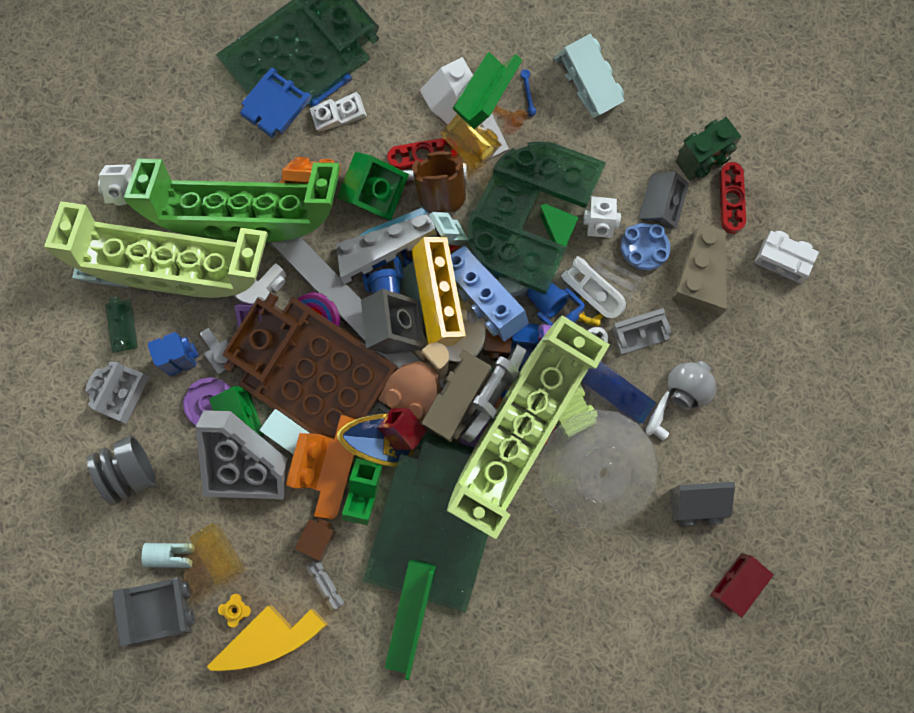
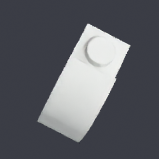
(270, 281)

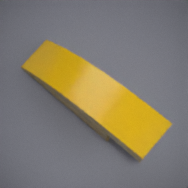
(267, 639)

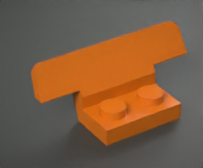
(323, 466)

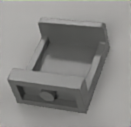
(153, 611)

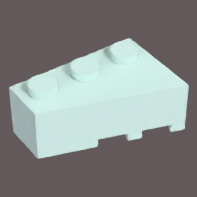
(591, 75)

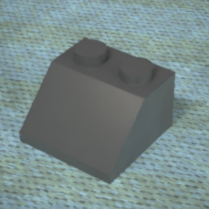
(392, 322)
(702, 502)

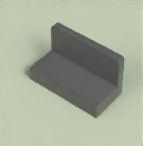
(664, 199)

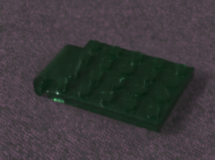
(305, 43)
(421, 528)

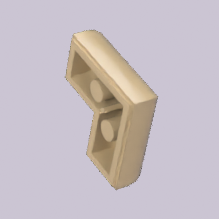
(436, 356)

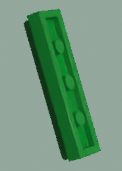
(485, 89)
(410, 617)

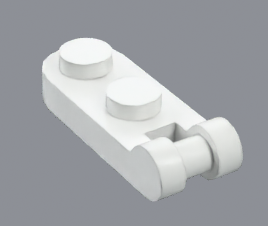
(595, 289)

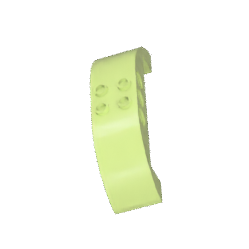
(153, 257)
(523, 424)

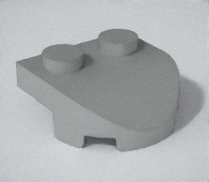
(115, 390)

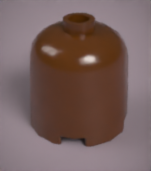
(440, 182)

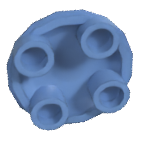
(645, 246)

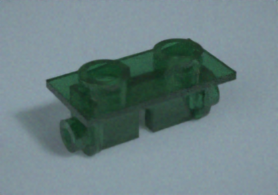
(121, 325)

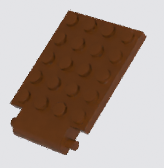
(306, 365)

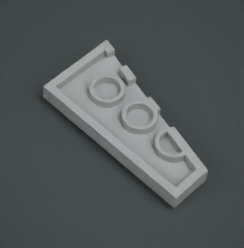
(369, 249)

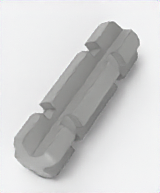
(324, 585)

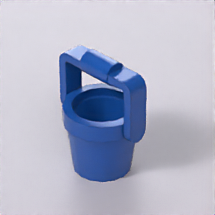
(385, 278)
(554, 302)

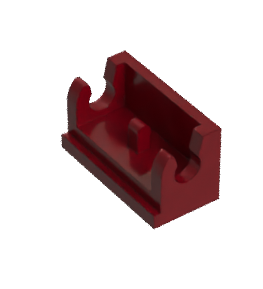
(742, 584)

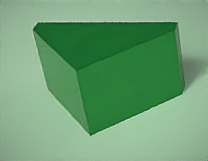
(558, 224)

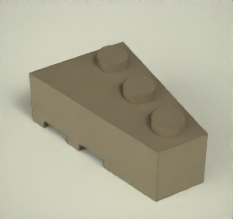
(704, 272)
(455, 401)

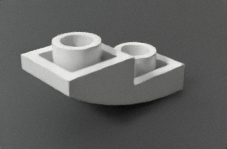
(334, 114)

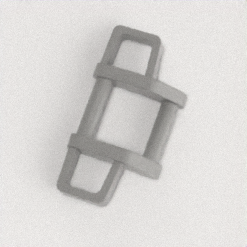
(503, 375)

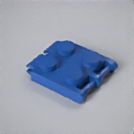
(273, 104)

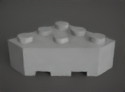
(238, 460)

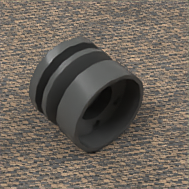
(116, 472)

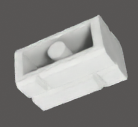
(786, 256)

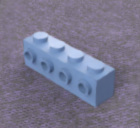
(486, 296)

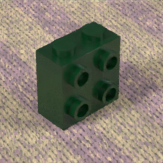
(708, 148)

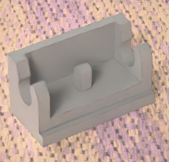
(641, 331)

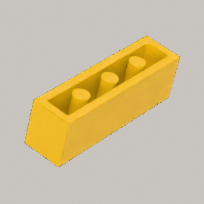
(438, 291)

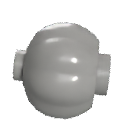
(693, 383)

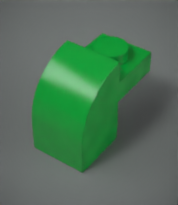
(363, 492)

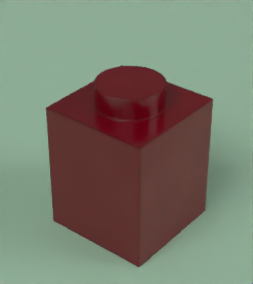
(402, 429)

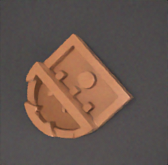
(412, 387)

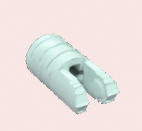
(162, 555)

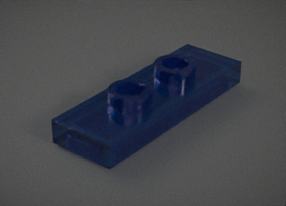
(619, 392)

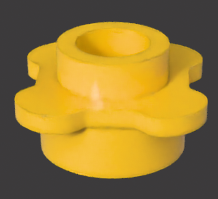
(242, 610)

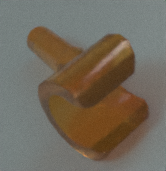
(512, 115)

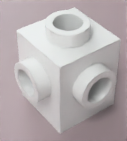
(114, 182)
(602, 217)

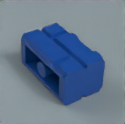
(173, 353)

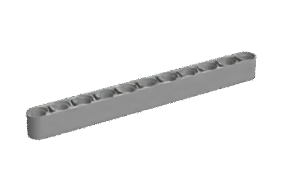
(326, 281)

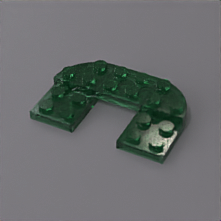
(499, 219)

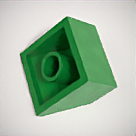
(373, 185)

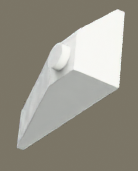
(444, 90)

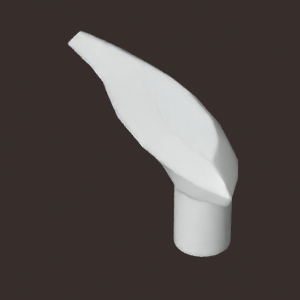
(654, 423)

